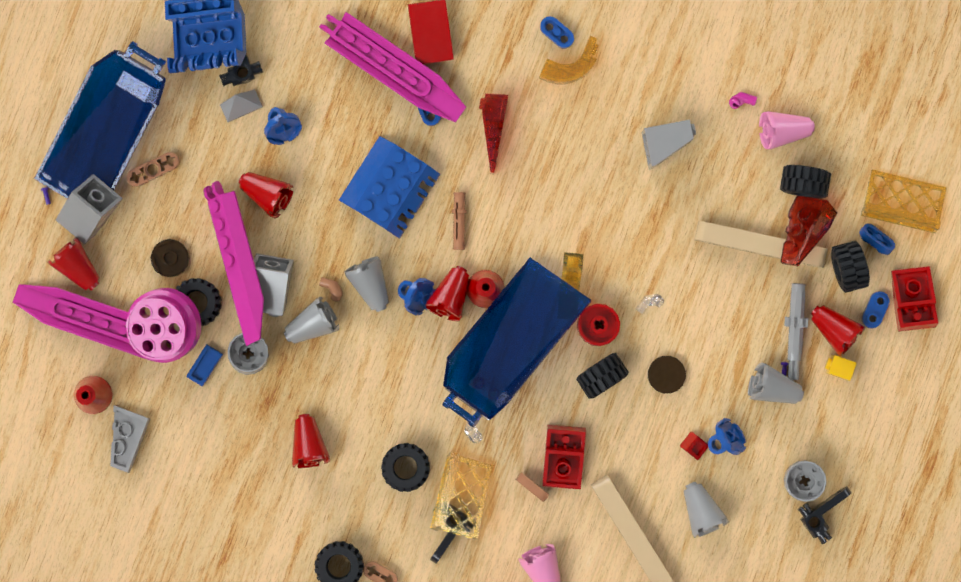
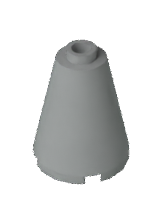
(369, 282)
(312, 322)
(773, 386)
(702, 510)

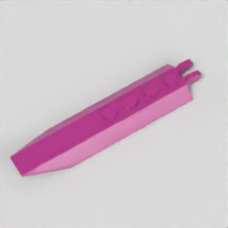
(393, 67)
(237, 260)
(78, 315)

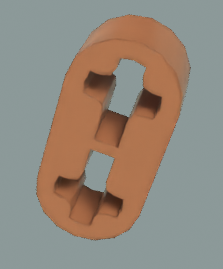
(532, 487)
(381, 569)

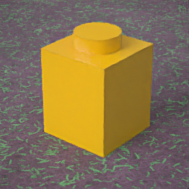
(840, 367)

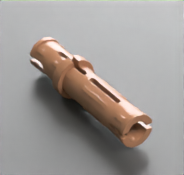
(459, 221)

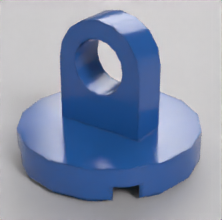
(282, 126)
(417, 294)
(729, 436)

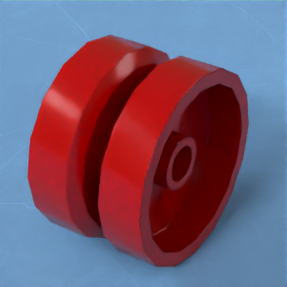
(604, 315)

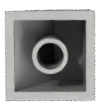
(665, 140)
(88, 208)
(275, 279)

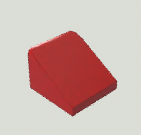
(694, 445)

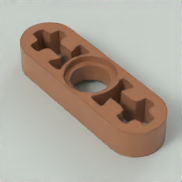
(168, 168)

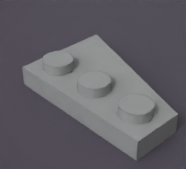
(127, 437)

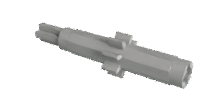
(796, 323)

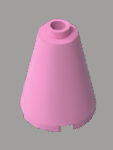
(783, 129)
(541, 564)

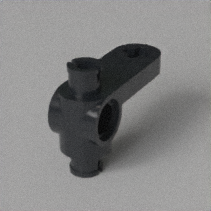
(232, 74)
(821, 529)
(450, 536)

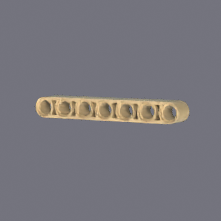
(752, 242)
(630, 530)

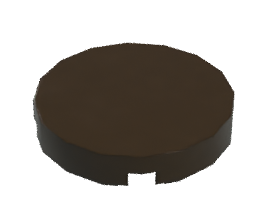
(169, 258)
(666, 374)

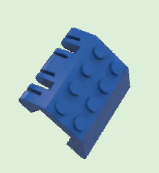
(206, 34)
(388, 186)

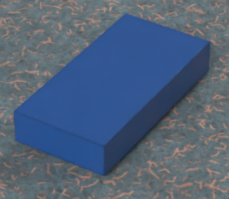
(204, 365)

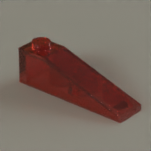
(493, 116)
(807, 225)

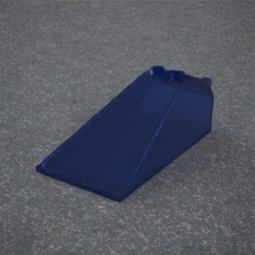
(104, 121)
(510, 341)

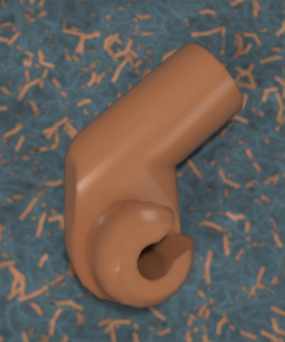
(334, 288)

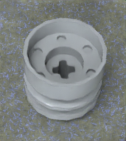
(239, 361)
(815, 485)

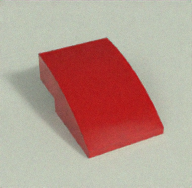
(430, 31)
(914, 299)
(564, 456)

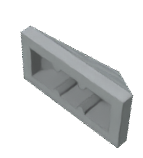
(240, 105)

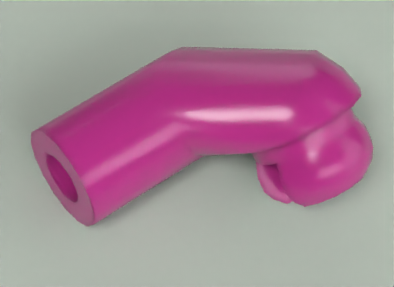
(741, 98)

